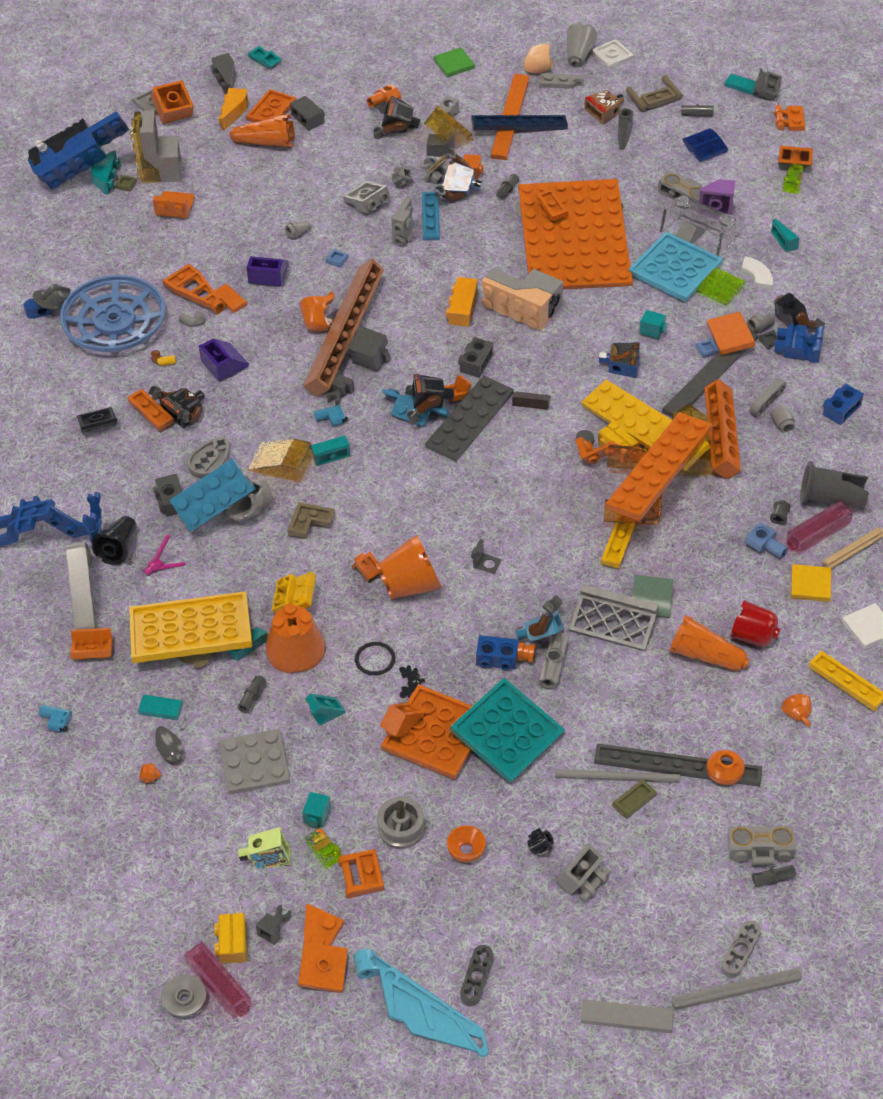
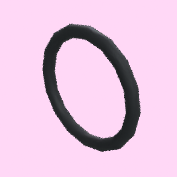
(375, 672)

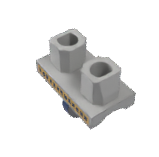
(433, 168)

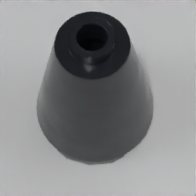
(115, 541)

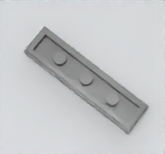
(627, 1016)

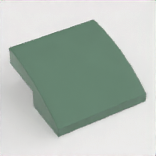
(654, 590)

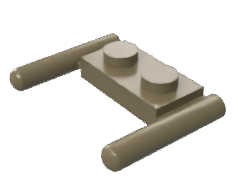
(656, 97)

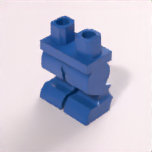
(799, 343)

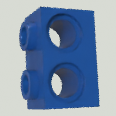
(842, 404)
(497, 652)

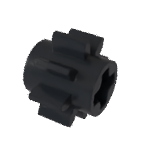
(540, 842)

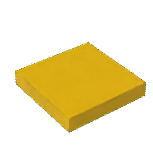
(811, 583)

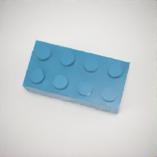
(212, 494)

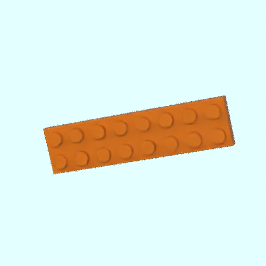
(659, 466)

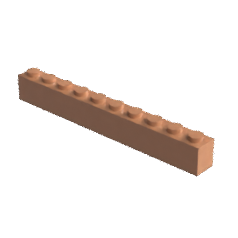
(343, 328)

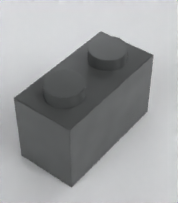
(307, 113)

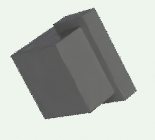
(369, 349)

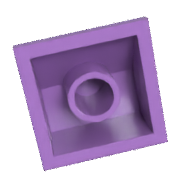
(718, 195)

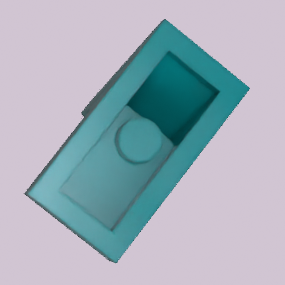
(324, 708)

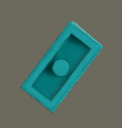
(330, 450)
(258, 637)

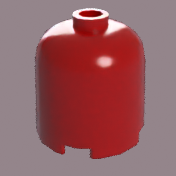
(755, 625)

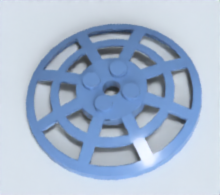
(114, 309)

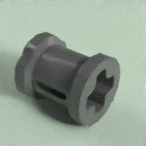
(780, 511)

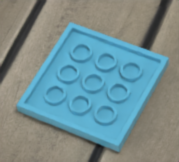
(675, 266)

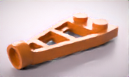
(185, 276)

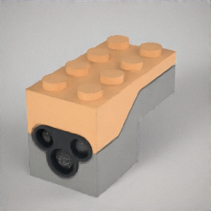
(526, 301)

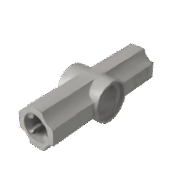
(553, 660)

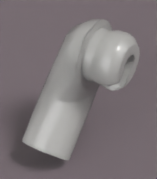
(192, 321)

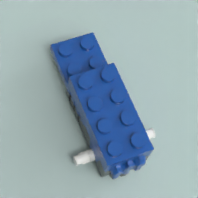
(74, 149)

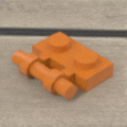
(794, 120)

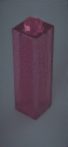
(819, 527)
(218, 980)

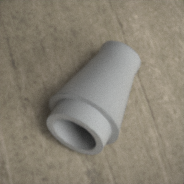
(295, 229)
(760, 322)

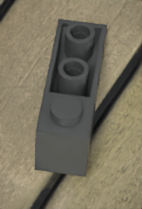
(224, 70)

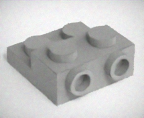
(367, 196)
(402, 223)

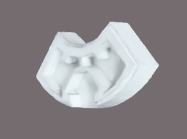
(758, 272)

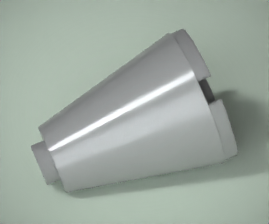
(579, 42)

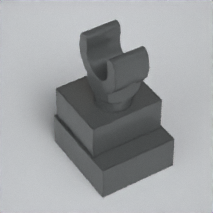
(340, 387)
(270, 926)

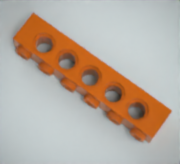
(723, 437)

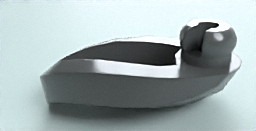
(168, 745)

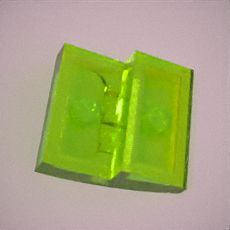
(721, 286)

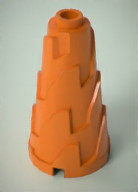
(269, 132)
(700, 643)

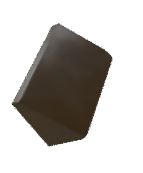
(530, 400)

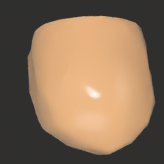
(538, 59)

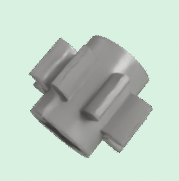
(401, 176)

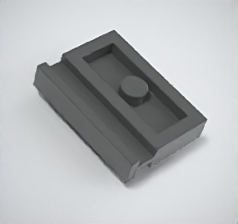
(767, 84)

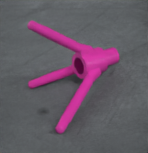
(156, 563)

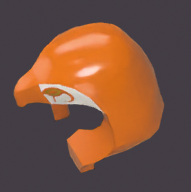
(313, 311)

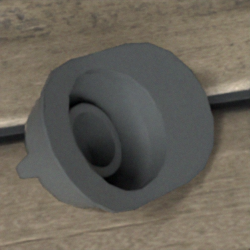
(51, 297)

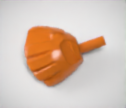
(798, 707)

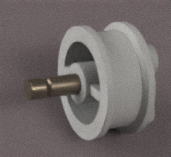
(400, 822)

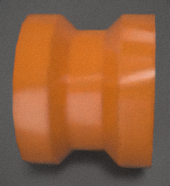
(526, 652)

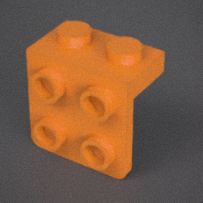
(173, 204)

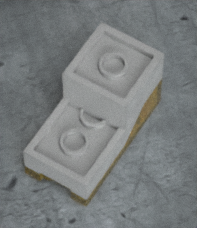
(156, 156)

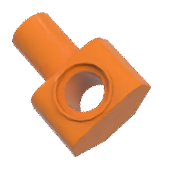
(383, 95)

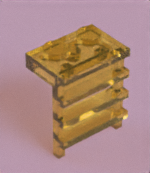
(445, 125)

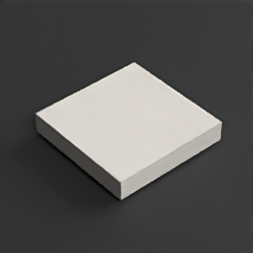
(612, 54)
(866, 625)

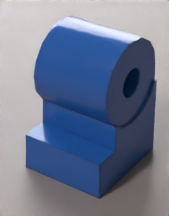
(34, 310)

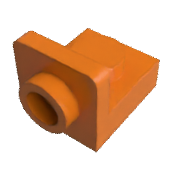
(366, 565)

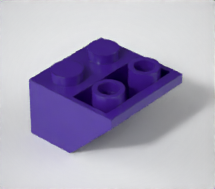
(266, 270)
(221, 358)

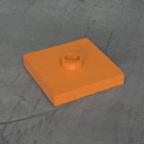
(322, 967)

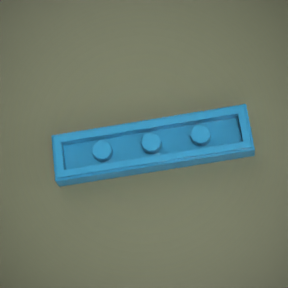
(430, 216)

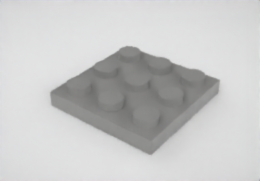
(254, 761)

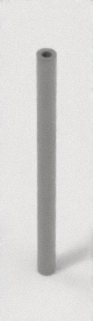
(610, 775)

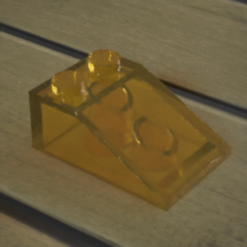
(282, 459)

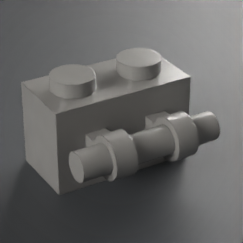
(579, 869)

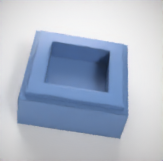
(337, 258)
(707, 348)

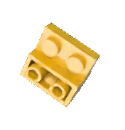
(294, 591)

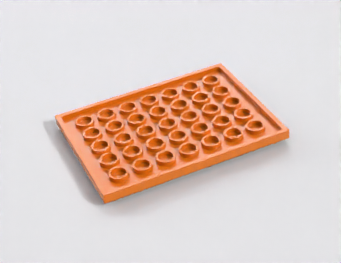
(587, 244)

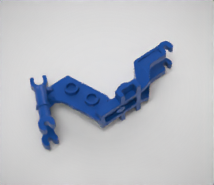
(28, 513)

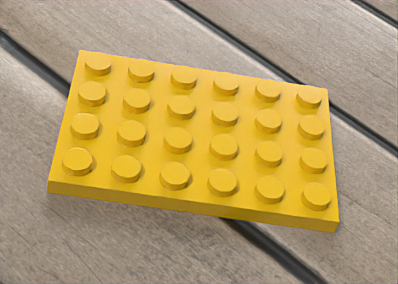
(189, 627)

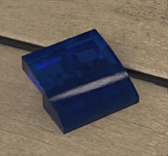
(705, 144)

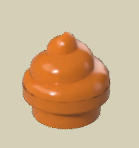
(149, 773)

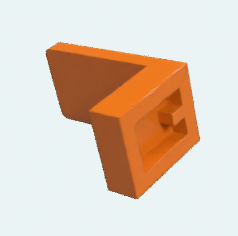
(590, 454)

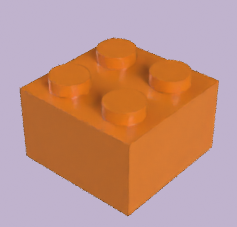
(172, 101)

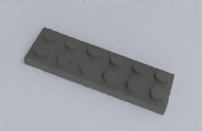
(469, 418)

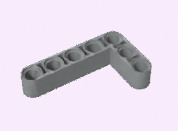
(79, 561)

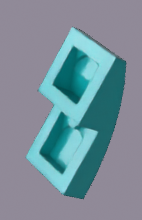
(264, 58)

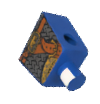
(622, 358)

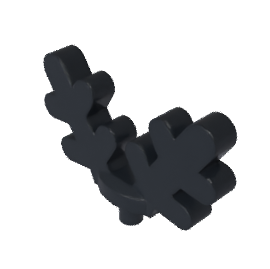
(411, 676)

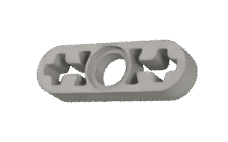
(768, 396)
(740, 940)

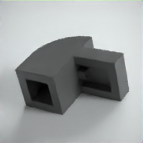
(437, 146)

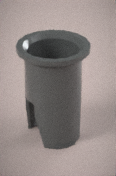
(833, 486)

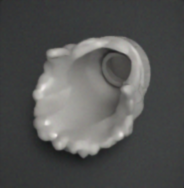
(251, 503)

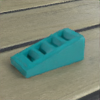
(786, 238)

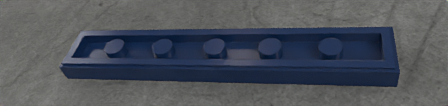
(519, 122)

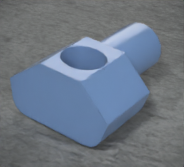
(763, 539)

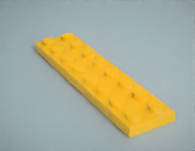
(632, 415)

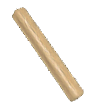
(853, 548)

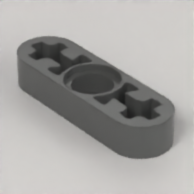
(475, 966)

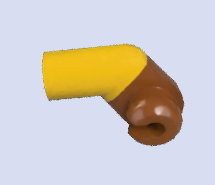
(160, 360)

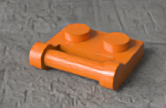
(368, 872)

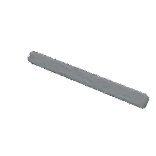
(736, 988)

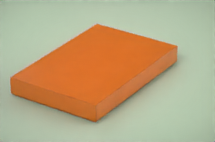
(270, 106)
(730, 333)

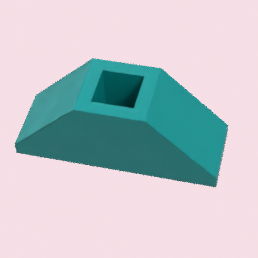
(104, 172)

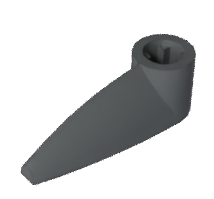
(624, 127)

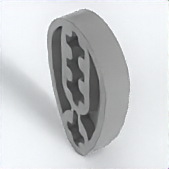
(206, 450)

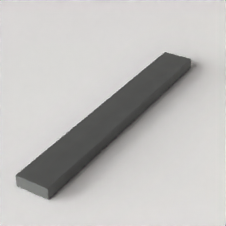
(708, 374)
(666, 763)

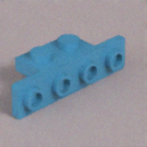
(405, 403)

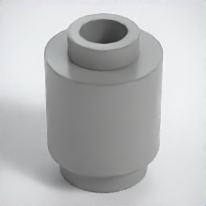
(783, 418)

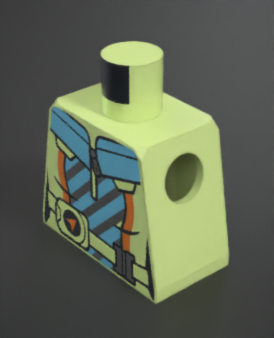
(267, 849)

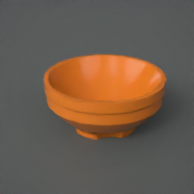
(723, 773)
(466, 836)

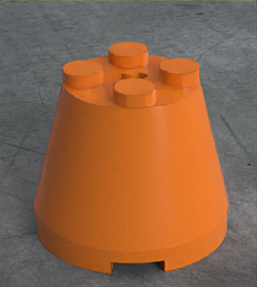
(408, 570)
(294, 640)

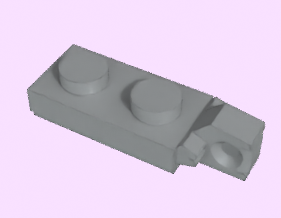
(560, 80)

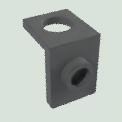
(479, 558)

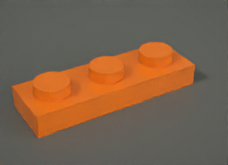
(150, 410)

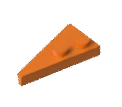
(321, 926)

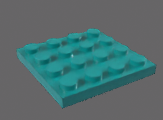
(507, 730)

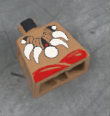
(603, 105)

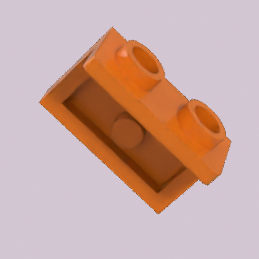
(91, 643)

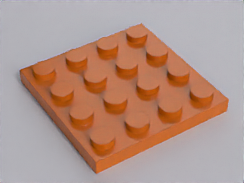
(430, 740)

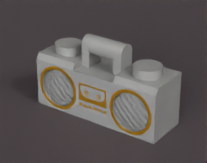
(675, 185)
(761, 844)

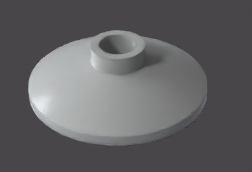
(181, 987)

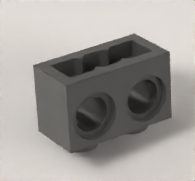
(476, 357)

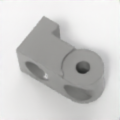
(451, 110)

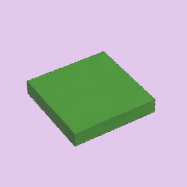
(454, 62)

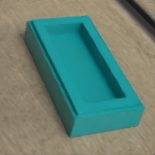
(740, 83)
(160, 707)

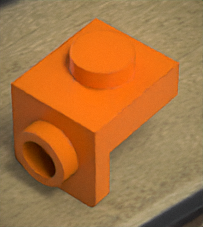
(461, 388)

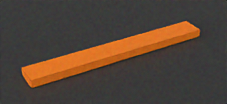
(512, 107)

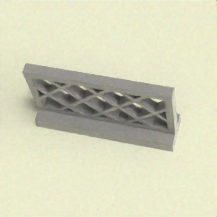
(616, 601)

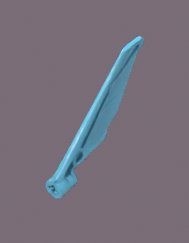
(417, 1007)

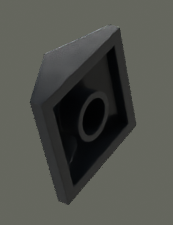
(96, 419)

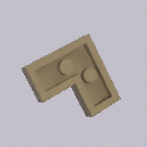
(308, 515)

